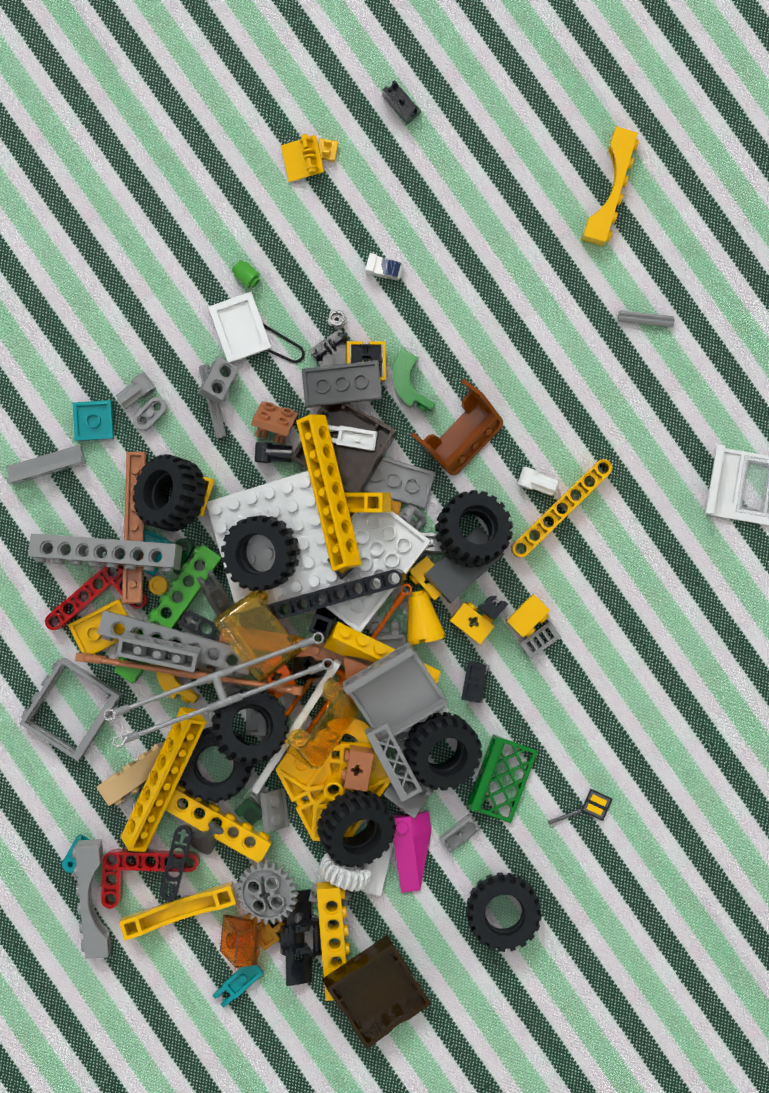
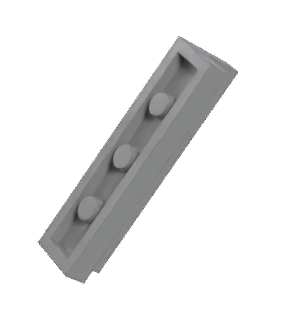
(45, 465)
(386, 764)

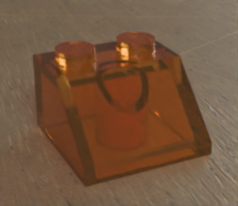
(240, 941)

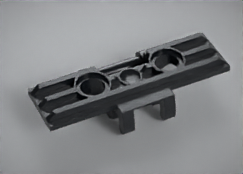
(293, 941)

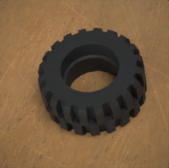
(185, 498)
(486, 509)
(237, 560)
(250, 754)
(456, 768)
(213, 790)
(367, 844)
(503, 937)

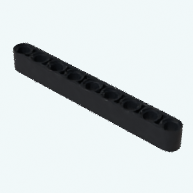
(331, 594)

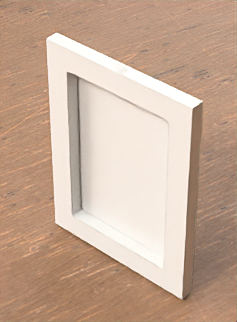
(239, 327)

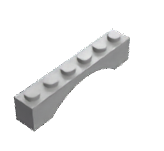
(96, 936)

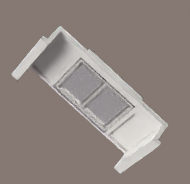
(739, 486)

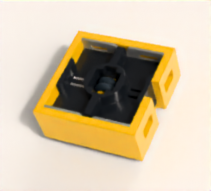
(360, 352)

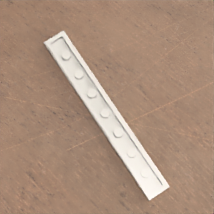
(297, 724)

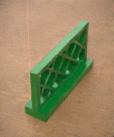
(487, 771)

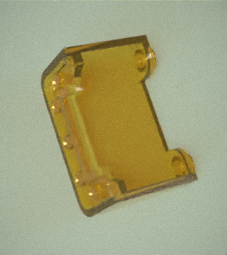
(255, 633)
(317, 746)

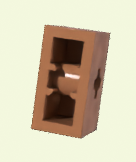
(357, 756)

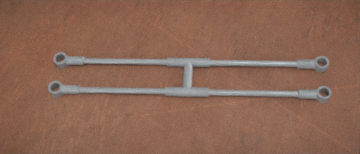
(223, 699)

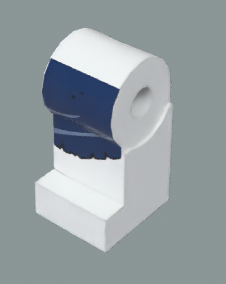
(383, 267)

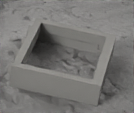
(39, 697)

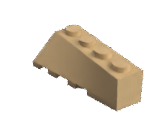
(130, 778)

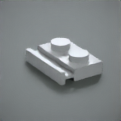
(274, 809)

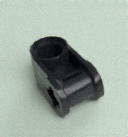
(302, 663)

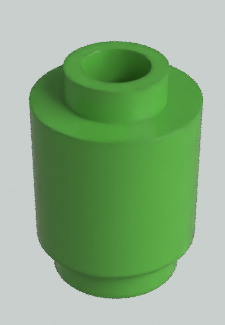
(246, 274)

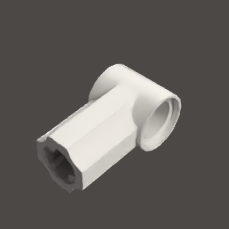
(531, 480)

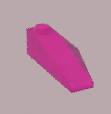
(411, 848)

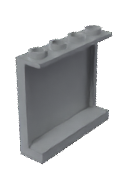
(395, 692)

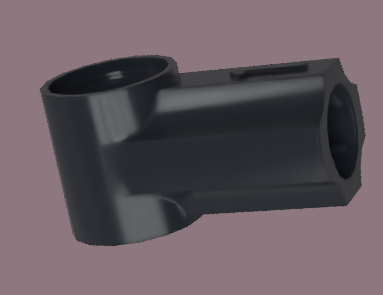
(267, 452)

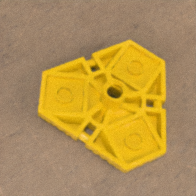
(315, 783)

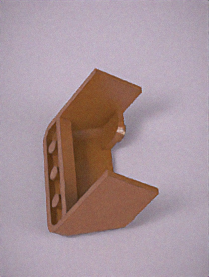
(466, 435)

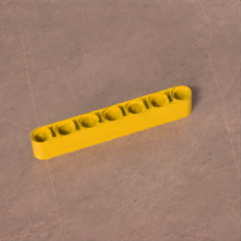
(569, 503)

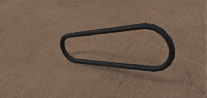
(295, 344)

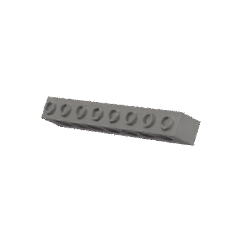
(40, 545)
(110, 620)

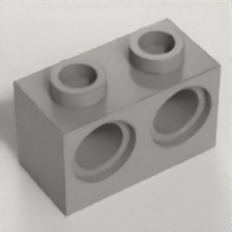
(215, 378)

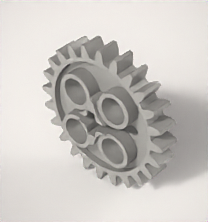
(283, 890)

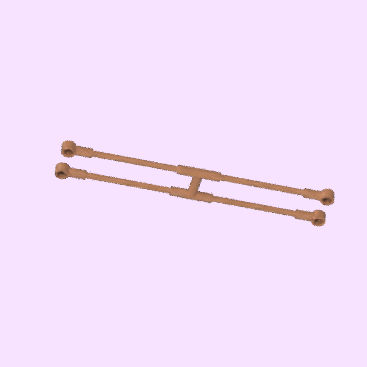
(98, 659)

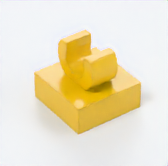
(328, 149)

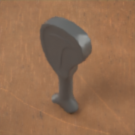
(205, 841)

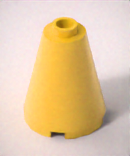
(422, 620)

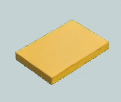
(86, 629)

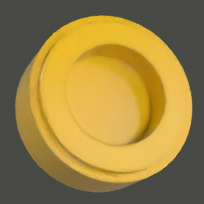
(158, 585)

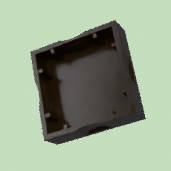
(354, 464)
(376, 991)

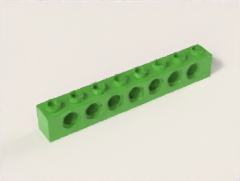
(211, 562)

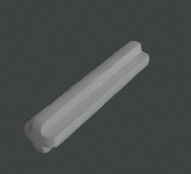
(645, 318)

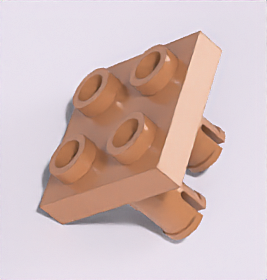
(274, 419)

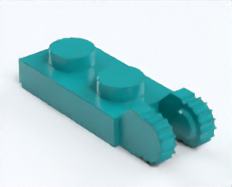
(239, 982)

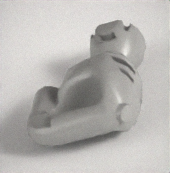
(407, 515)

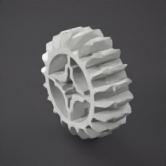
(345, 877)

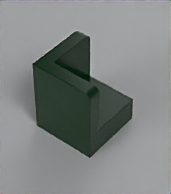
(249, 810)

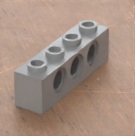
(158, 651)

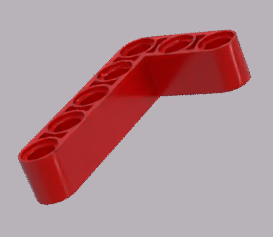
(94, 593)
(141, 865)

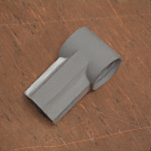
(139, 388)

